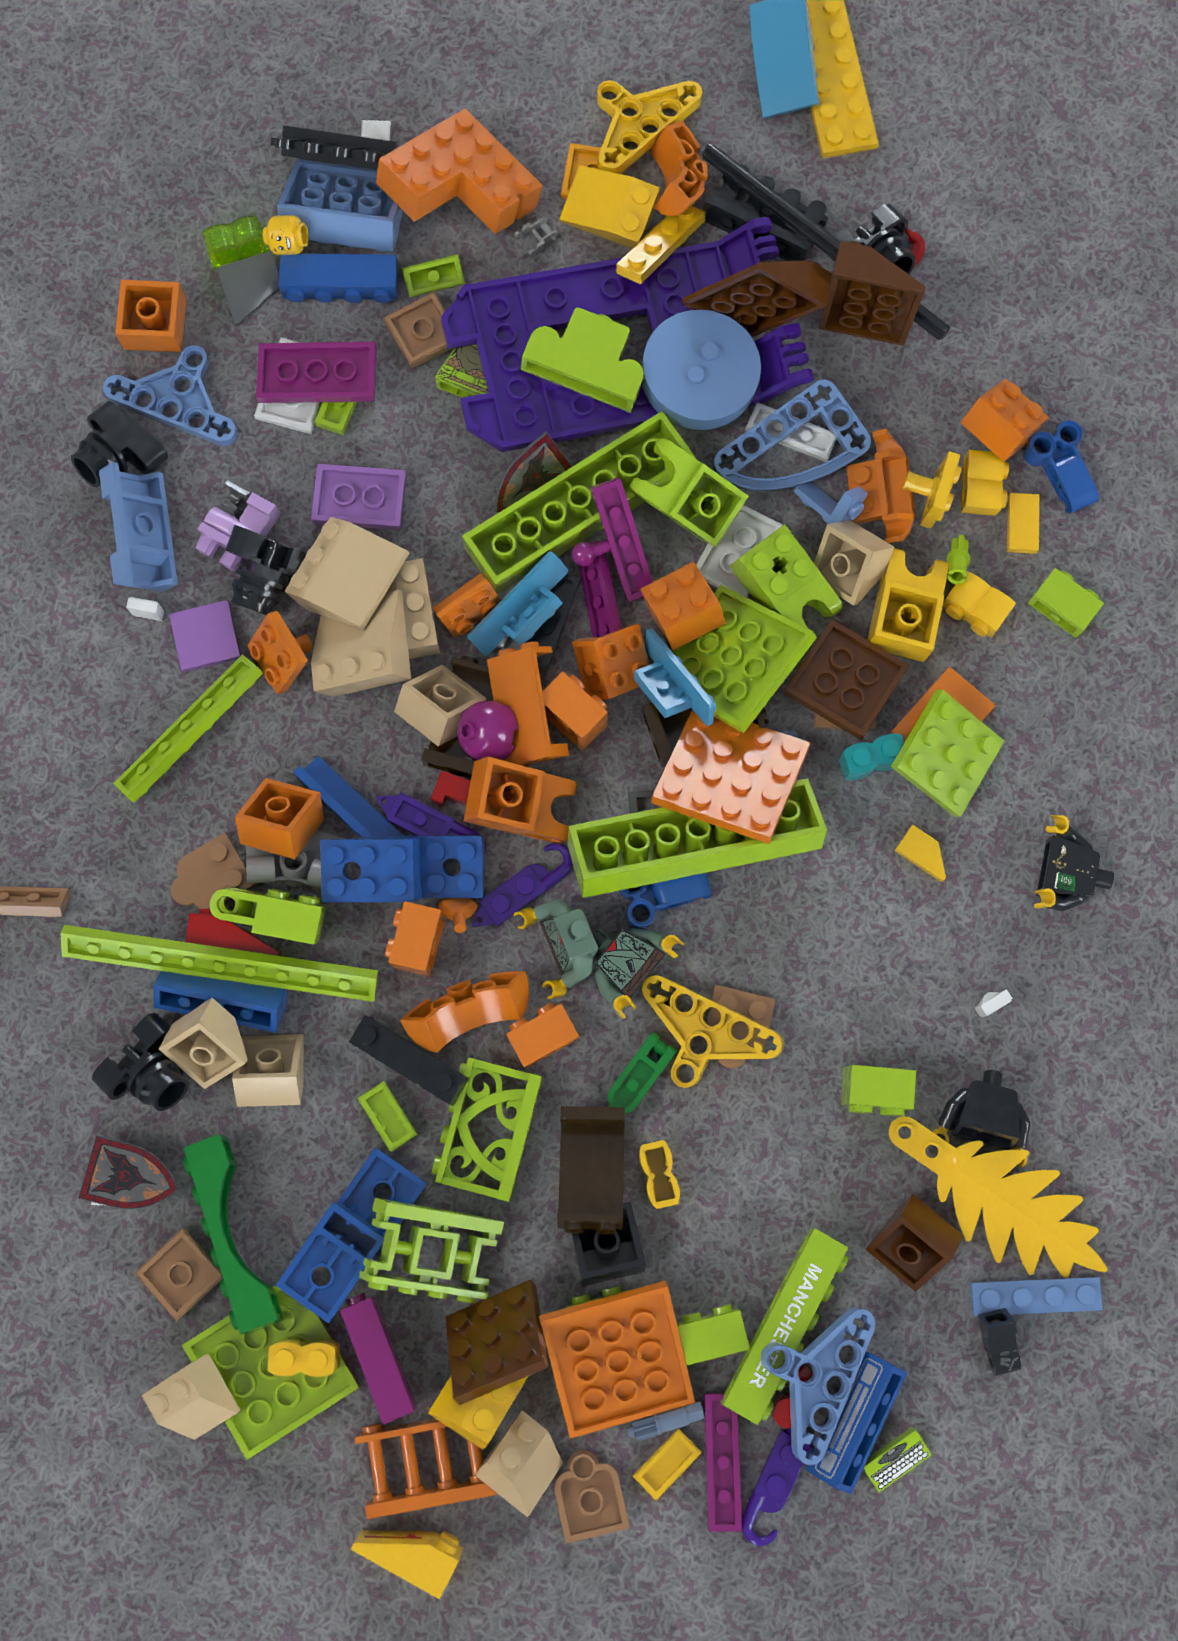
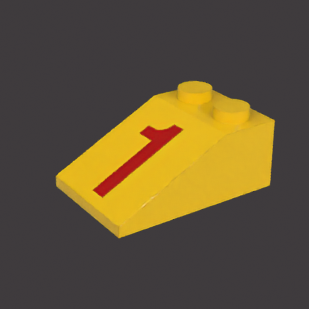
(415, 1556)

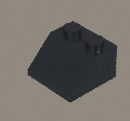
(609, 1255)

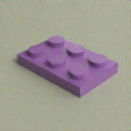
(359, 496)

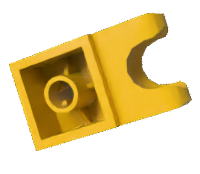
(911, 599)

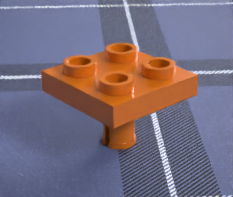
(279, 652)

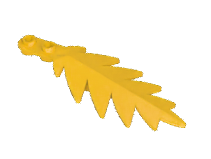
(1004, 1201)

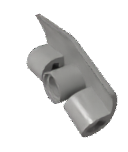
(270, 867)

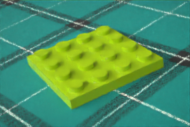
(745, 657)
(268, 1402)

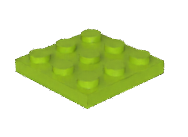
(947, 753)

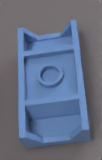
(140, 529)

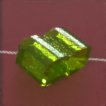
(234, 241)

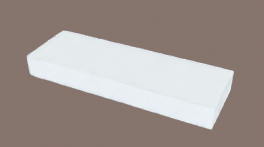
(807, 439)

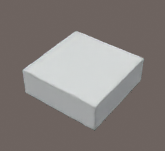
(145, 608)

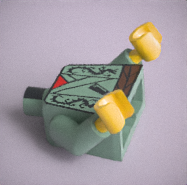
(568, 940)
(629, 962)

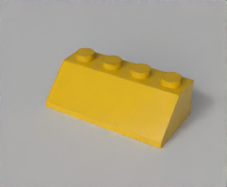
(477, 1418)

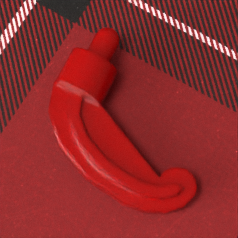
(918, 245)

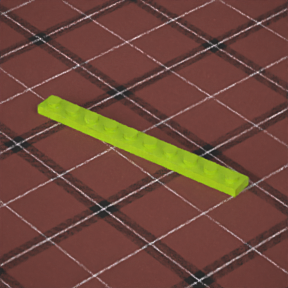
(219, 963)

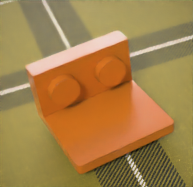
(467, 605)
(610, 661)

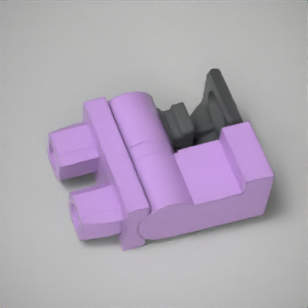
(258, 517)

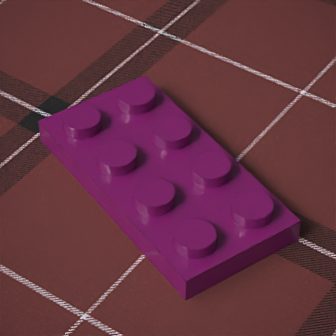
(316, 372)

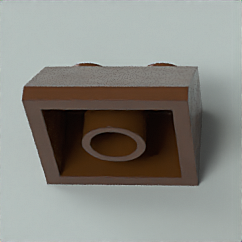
(915, 1243)

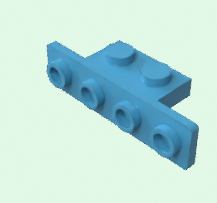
(523, 607)
(670, 684)

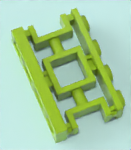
(436, 1225)

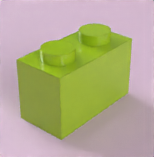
(1066, 602)
(712, 1334)

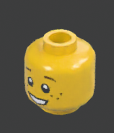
(286, 235)

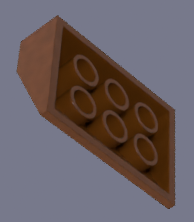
(766, 294)
(870, 296)

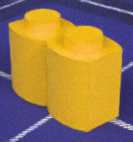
(983, 483)
(978, 605)
(661, 1183)
(295, 1356)

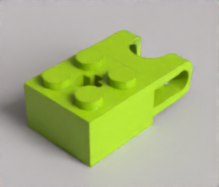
(683, 489)
(794, 584)
(272, 913)

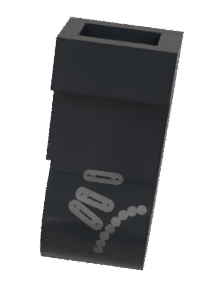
(1000, 1341)

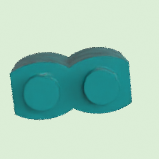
(864, 757)

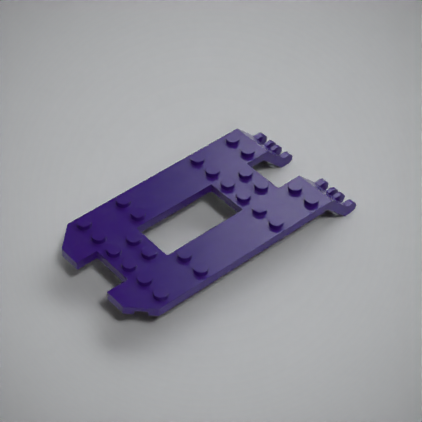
(506, 311)

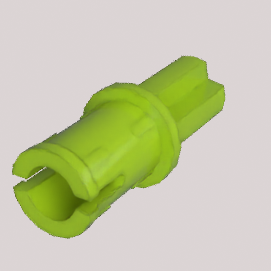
(958, 560)

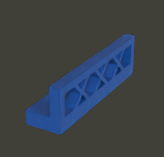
(345, 801)

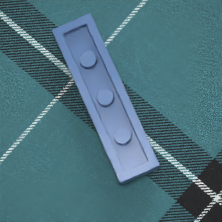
(1037, 1295)

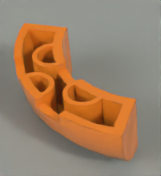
(682, 169)
(467, 1008)

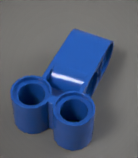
(1064, 465)
(666, 895)

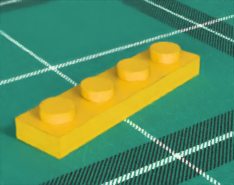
(659, 244)

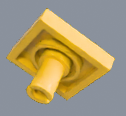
(936, 489)

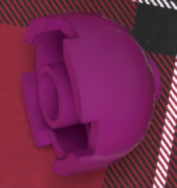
(487, 730)

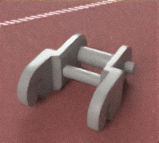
(532, 228)

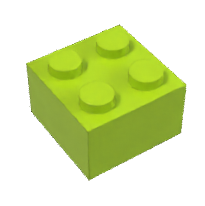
(878, 1088)

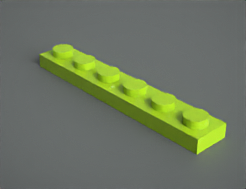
(188, 728)

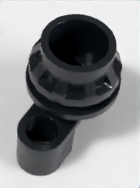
(885, 237)
(116, 440)
(267, 561)
(144, 1069)

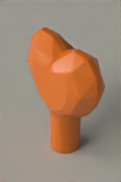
(458, 911)

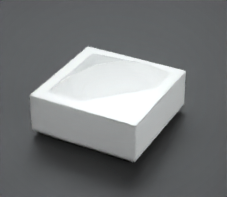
(376, 129)
(992, 1002)

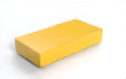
(1023, 523)
(667, 1464)

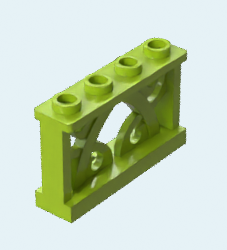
(507, 1169)

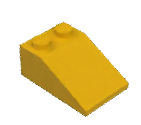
(610, 205)

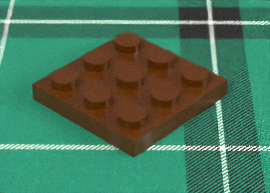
(846, 679)
(495, 1342)

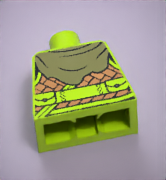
(462, 373)

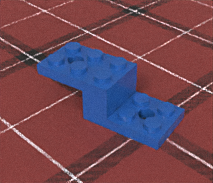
(402, 868)
(347, 1236)

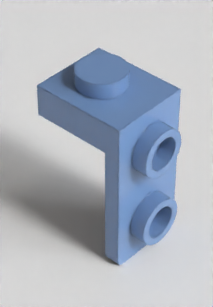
(846, 509)

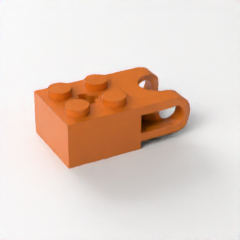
(526, 801)

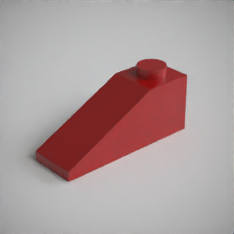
(211, 931)

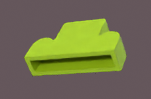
(586, 359)

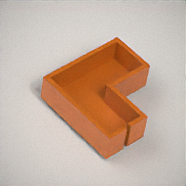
(463, 162)

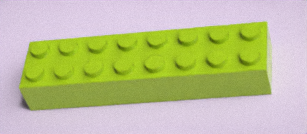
(564, 508)
(670, 845)

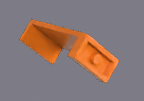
(518, 685)

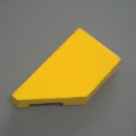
(922, 852)

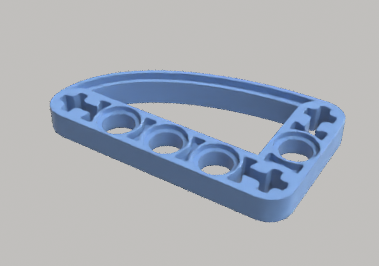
(790, 424)

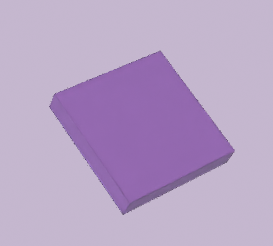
(205, 636)

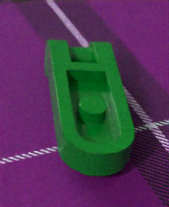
(640, 1074)

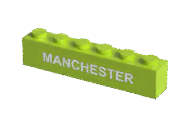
(785, 1323)

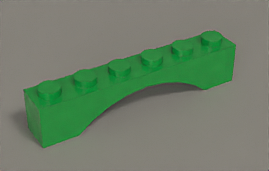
(212, 1169)

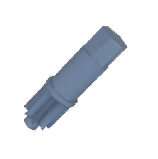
(665, 1421)

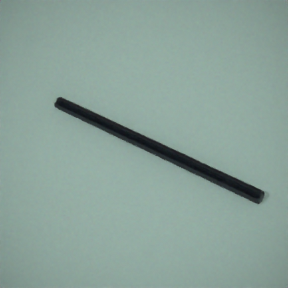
(801, 223)

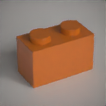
(542, 1035)

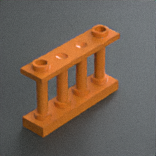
(416, 1495)

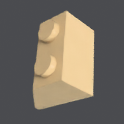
(852, 559)
(436, 703)
(205, 1043)
(272, 1071)
(192, 1399)
(521, 1464)

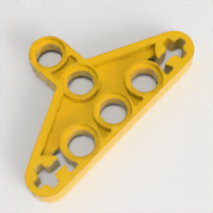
(649, 112)
(719, 1038)

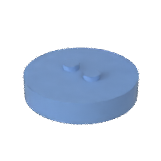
(700, 369)

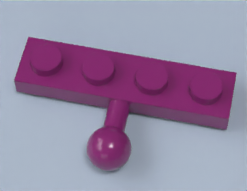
(621, 539)

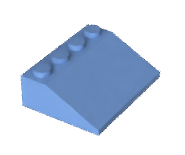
(341, 205)

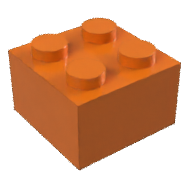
(151, 316)
(1004, 419)
(683, 606)
(574, 711)
(279, 818)
(415, 939)

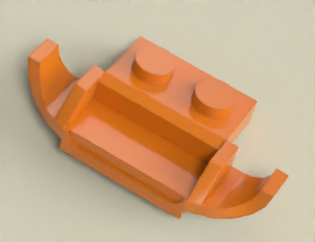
(884, 483)

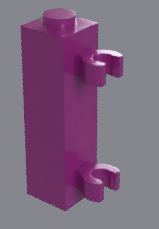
(378, 1358)

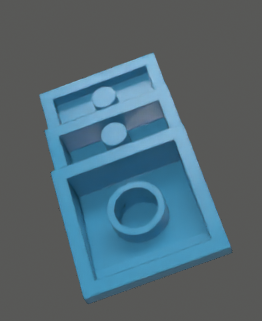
(783, 56)

